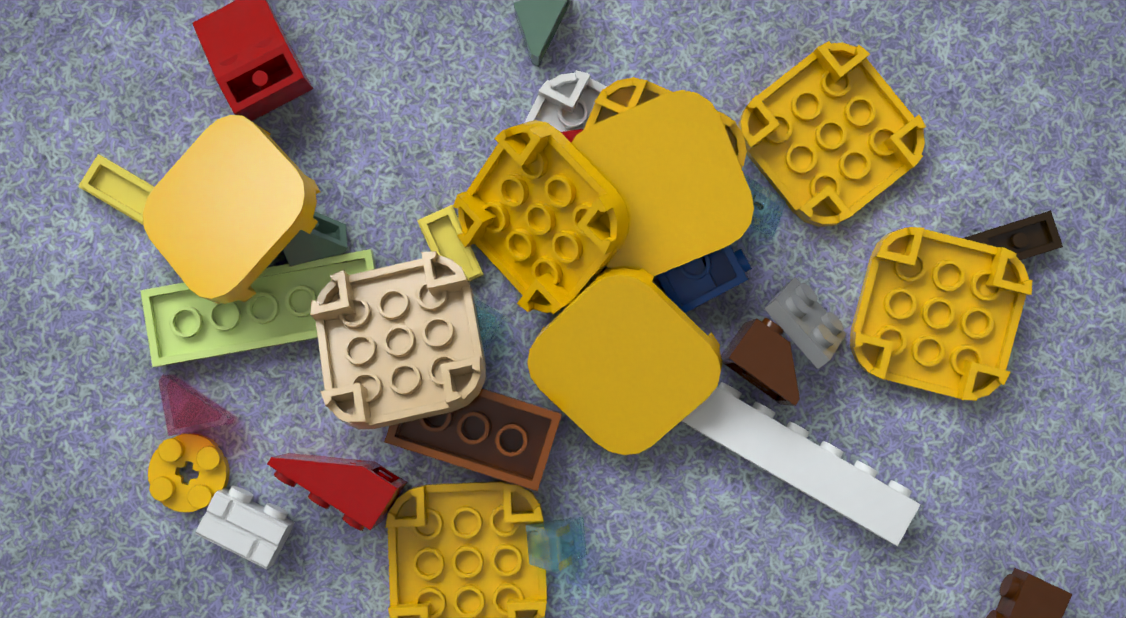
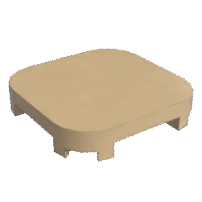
(399, 342)

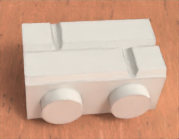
(245, 526)

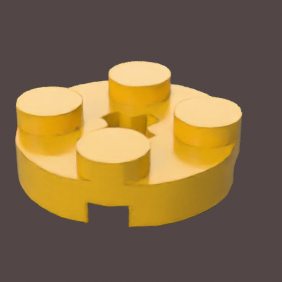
(166, 479)

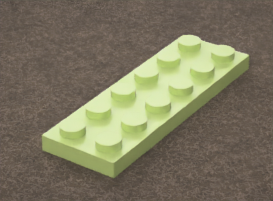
(192, 328)

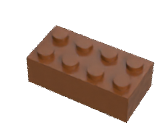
(487, 436)

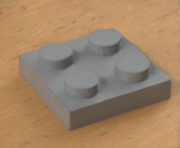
(806, 322)

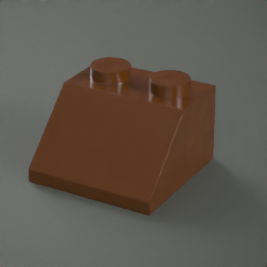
(764, 360)

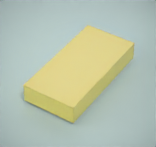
(117, 187)
(441, 236)

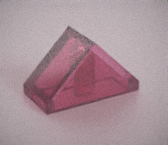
(188, 409)

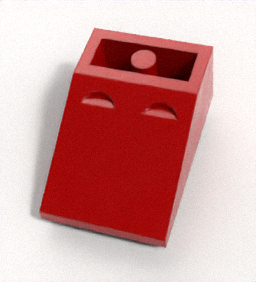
(251, 58)
(352, 486)

